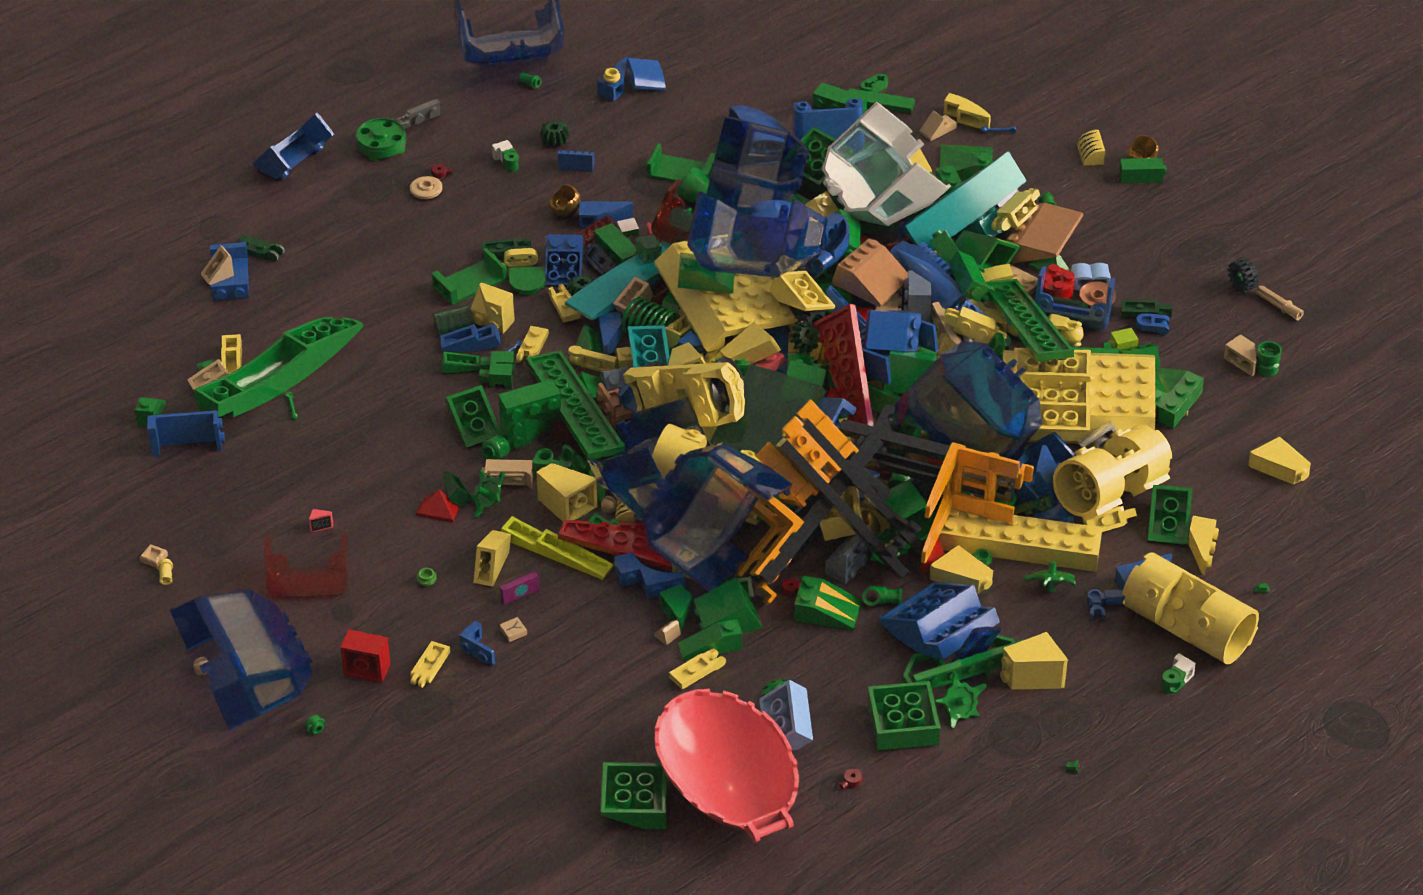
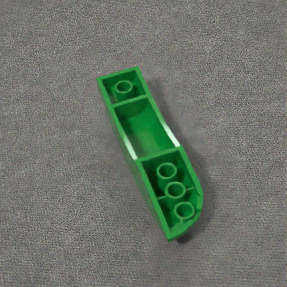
(278, 367)

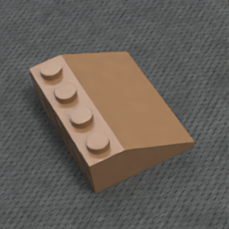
(1044, 232)
(870, 273)

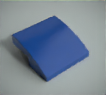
(646, 74)

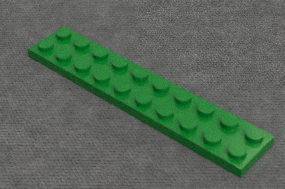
(1029, 321)
(578, 407)

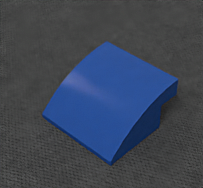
(939, 618)

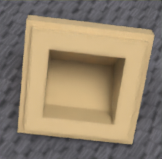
(668, 632)

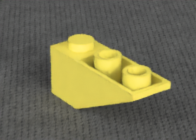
(1201, 541)

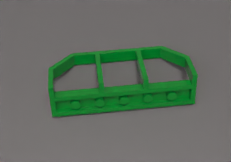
(963, 668)

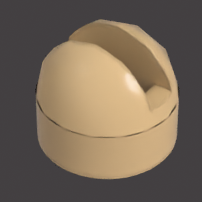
(608, 504)
(199, 661)

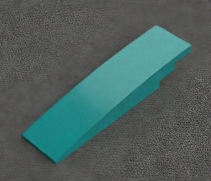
(967, 200)
(600, 294)

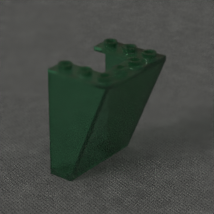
(769, 405)

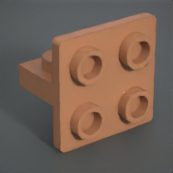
(609, 405)

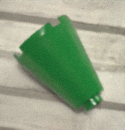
(691, 184)

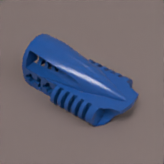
(930, 267)

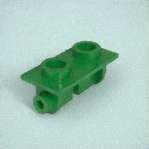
(578, 462)

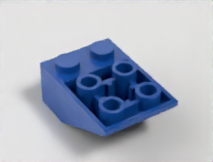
(563, 258)

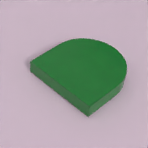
(527, 279)

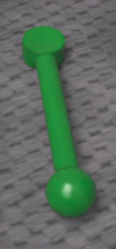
(289, 395)

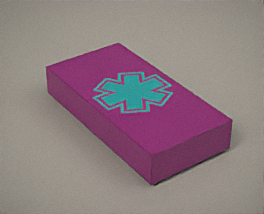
(519, 588)

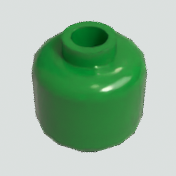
(495, 447)

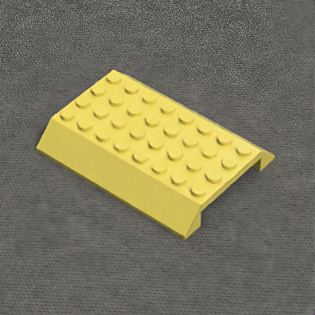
(724, 314)
(1119, 393)

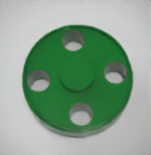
(381, 139)

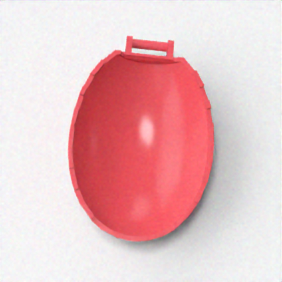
(728, 761)

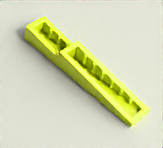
(549, 545)

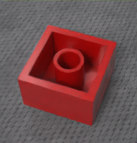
(365, 656)

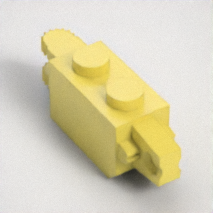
(1016, 210)
(972, 324)

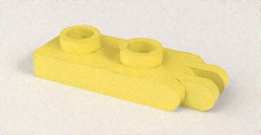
(429, 663)

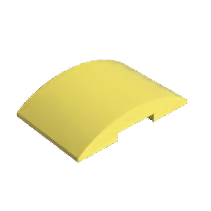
(1061, 388)

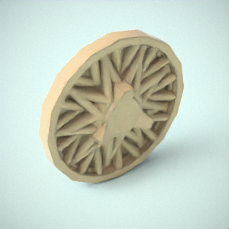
(426, 187)

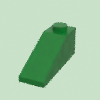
(722, 636)

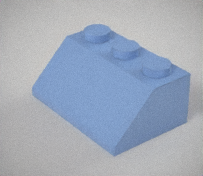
(790, 711)

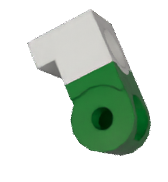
(507, 154)
(1178, 675)

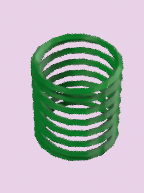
(644, 304)

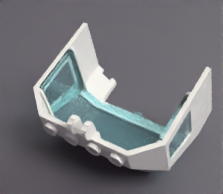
(874, 173)

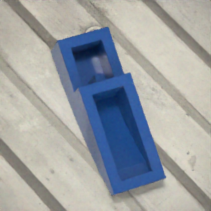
(471, 339)

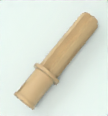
(1285, 306)

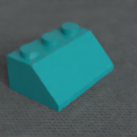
(648, 345)

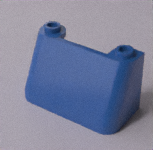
(830, 121)

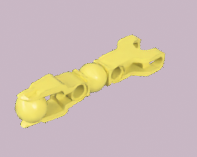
(1070, 329)

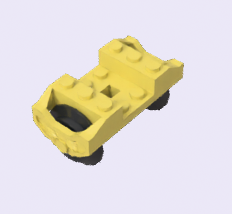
(710, 387)

